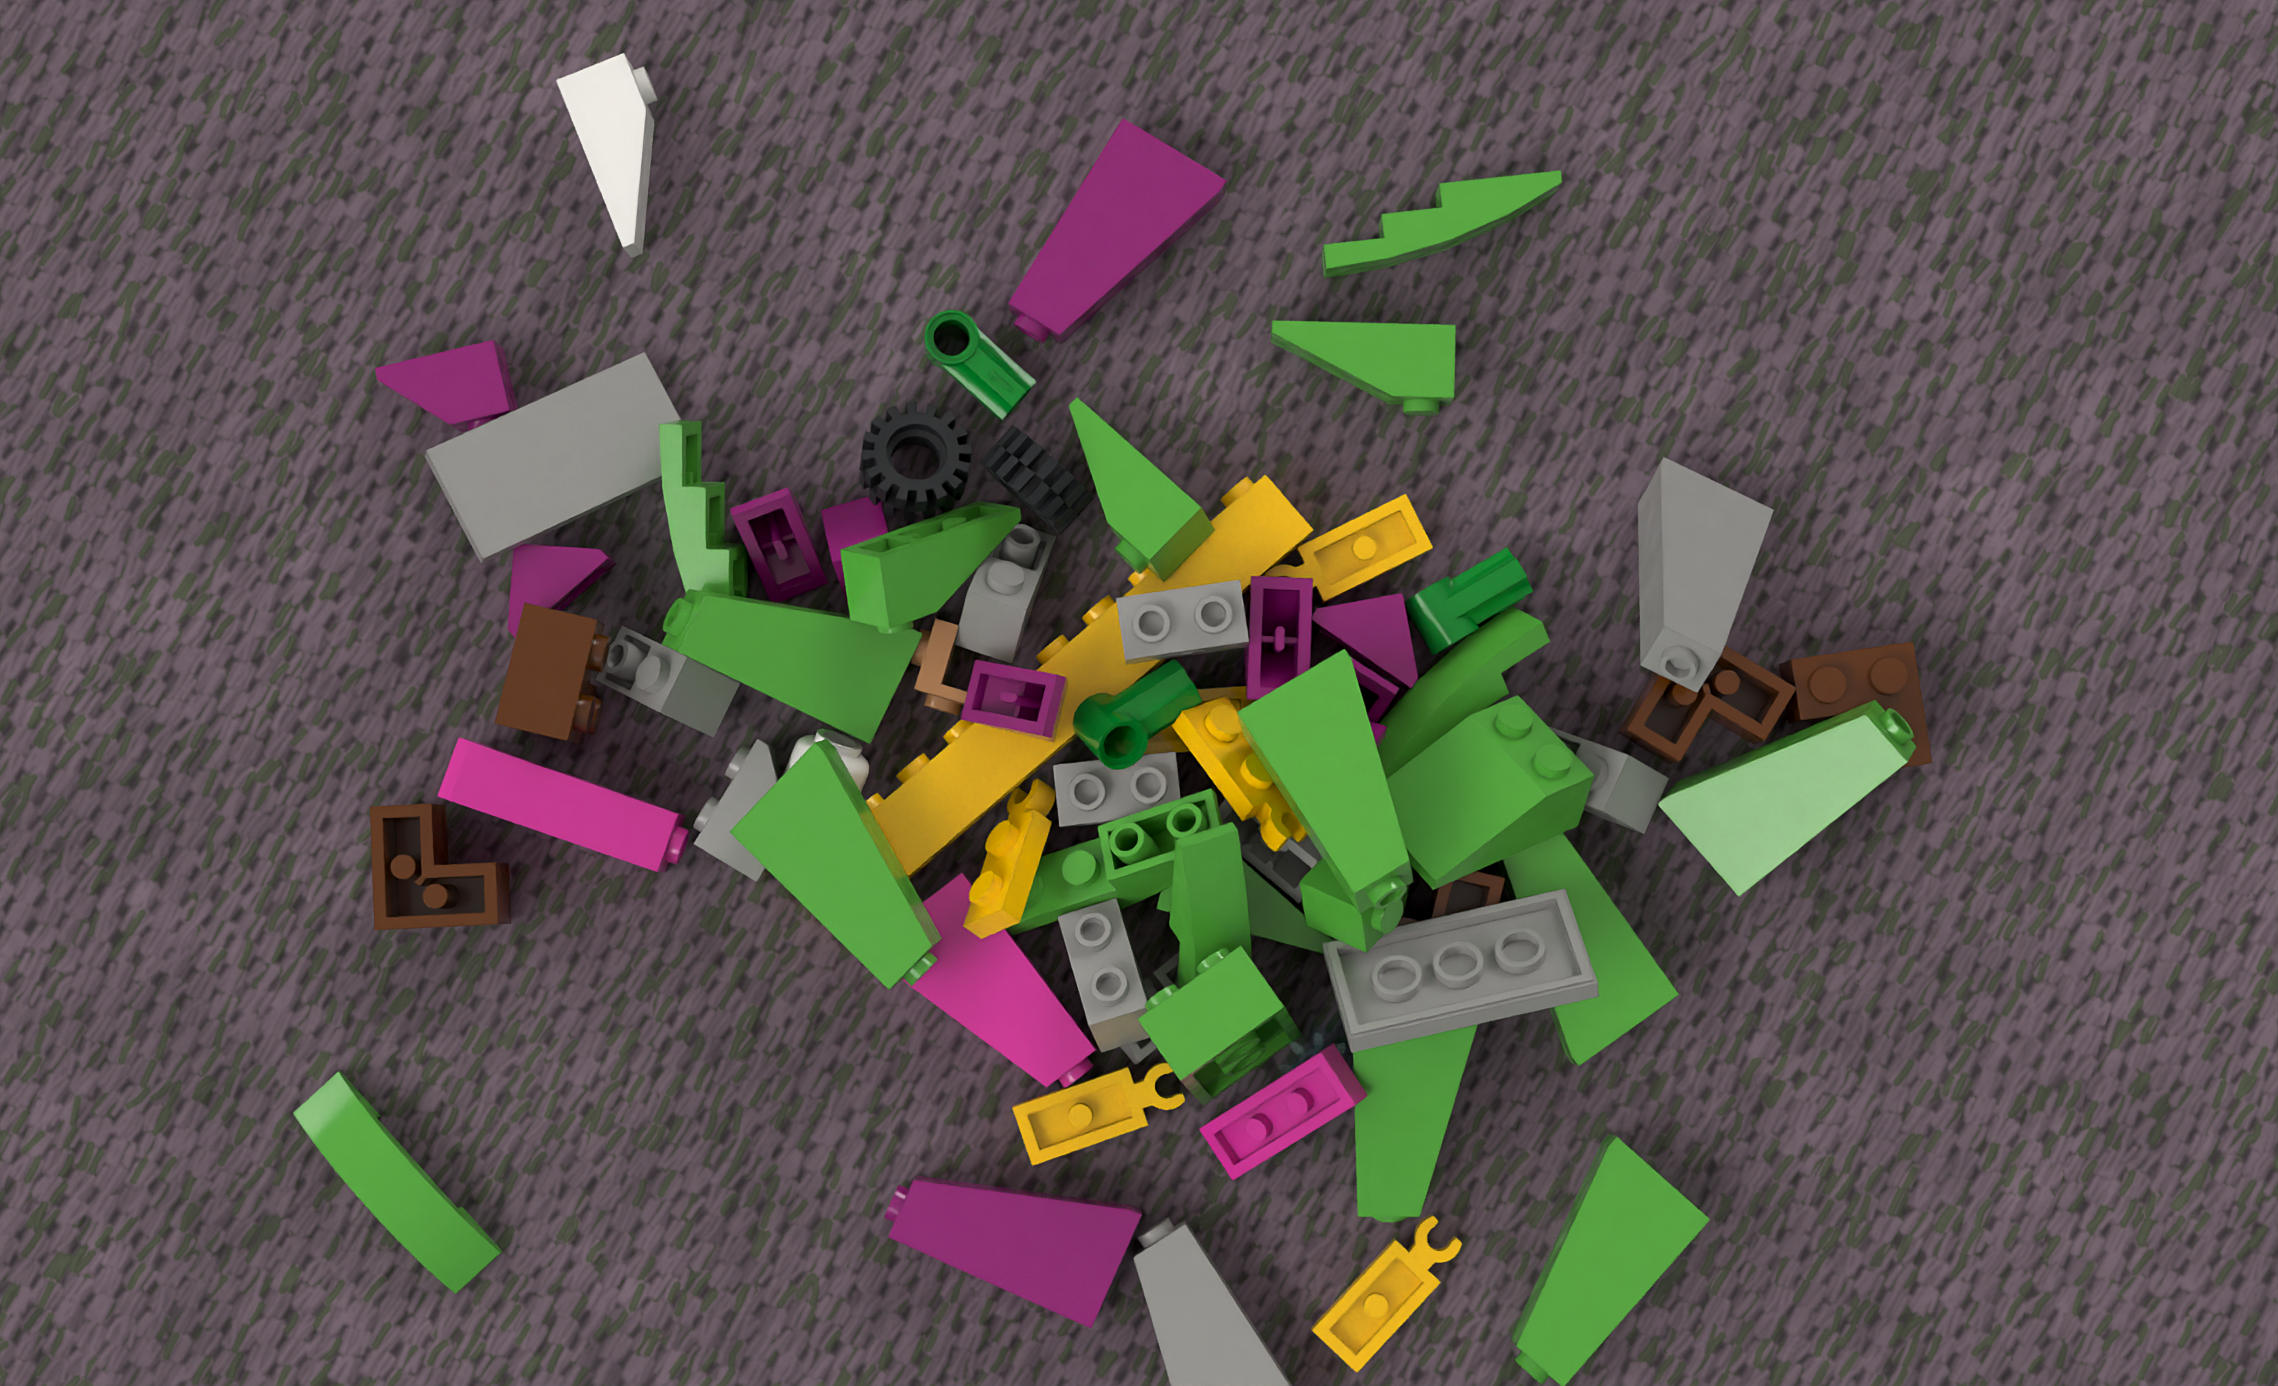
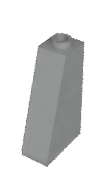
(1692, 569)
(1196, 1315)

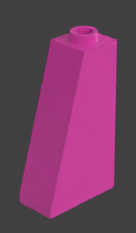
(564, 806)
(1001, 994)

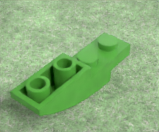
(1125, 862)

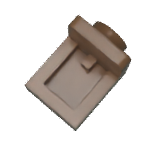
(934, 657)

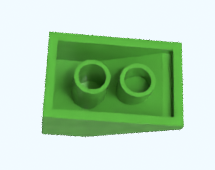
(1487, 792)
(1218, 1024)

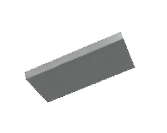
(555, 457)
(1461, 971)

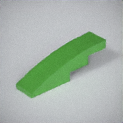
(1461, 214)
(698, 515)
(1458, 686)
(1208, 898)

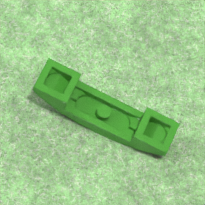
(394, 1184)

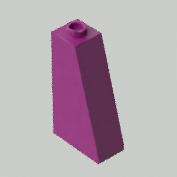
(1116, 225)
(1024, 1241)

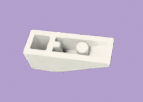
(616, 133)

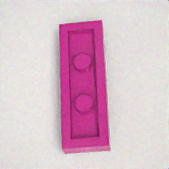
(1283, 1112)

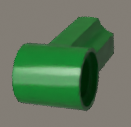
(980, 368)
(1457, 605)
(1121, 724)

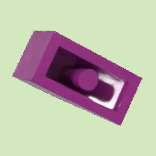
(456, 385)

